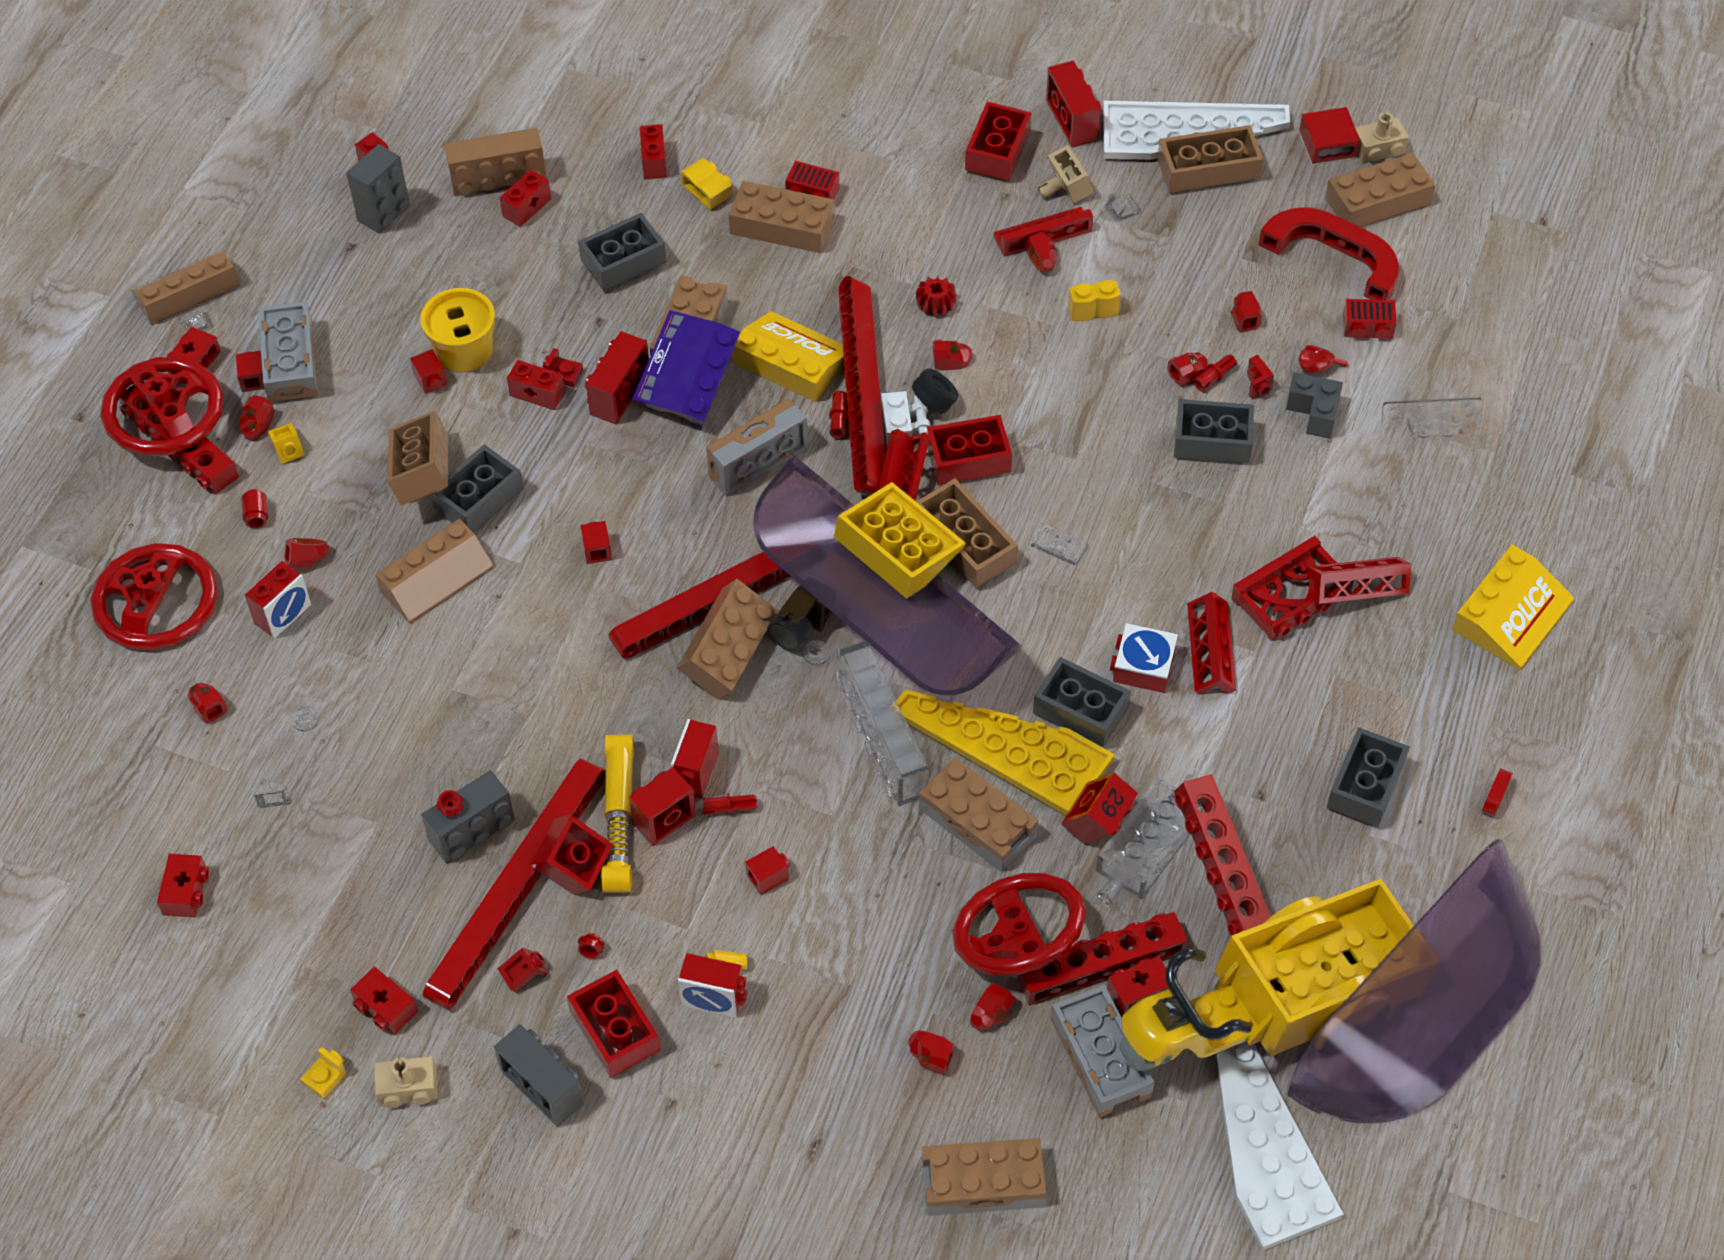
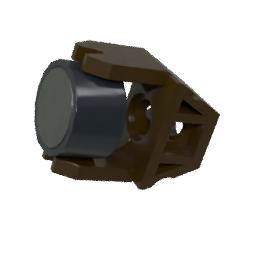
(798, 619)

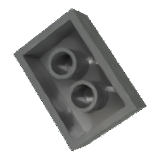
(378, 188)
(622, 251)
(1214, 431)
(478, 488)
(1081, 701)
(1368, 777)
(484, 813)
(539, 1074)

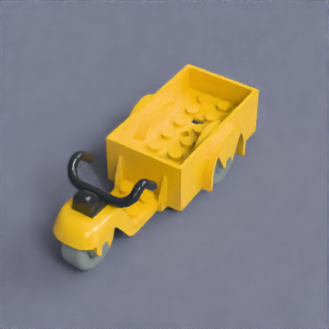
(1298, 948)

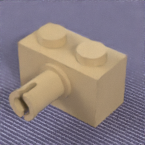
(1382, 139)
(1068, 176)
(405, 1081)

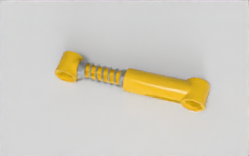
(619, 766)

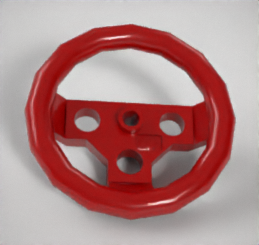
(163, 397)
(148, 591)
(1020, 943)

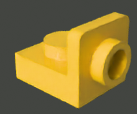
(286, 443)
(324, 1073)

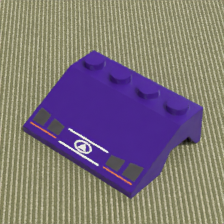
(686, 366)

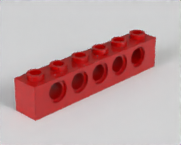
(203, 460)
(1225, 844)
(1093, 970)

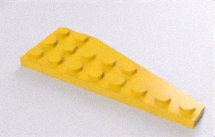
(1029, 755)

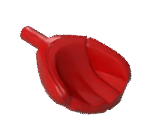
(1318, 359)

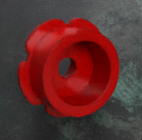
(450, 797)
(590, 945)

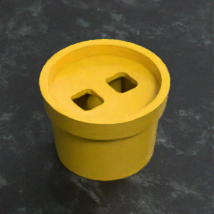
(457, 311)

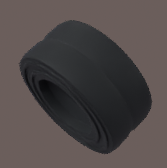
(935, 390)

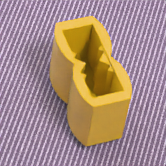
(706, 183)
(1094, 300)

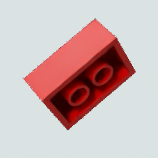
(1073, 103)
(997, 141)
(616, 377)
(969, 449)
(613, 1023)

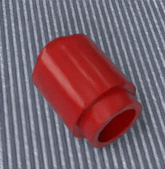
(254, 508)

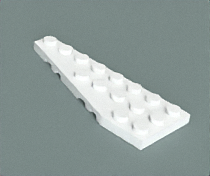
(1135, 127)
(1270, 1161)

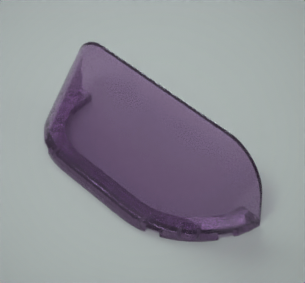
(929, 637)
(1427, 1002)

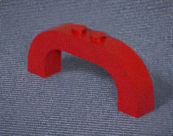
(1340, 235)

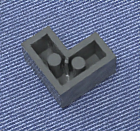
(1317, 398)

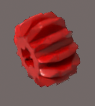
(936, 296)

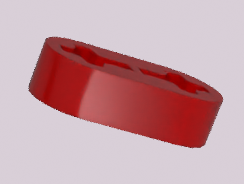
(1497, 792)

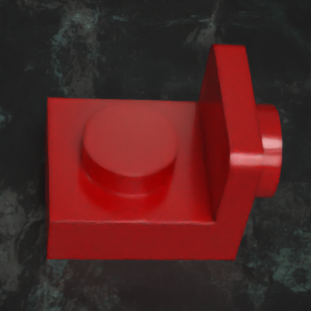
(569, 369)
(1260, 377)
(522, 968)

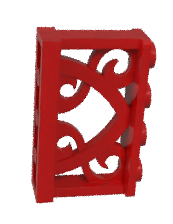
(1256, 586)

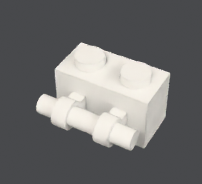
(897, 414)

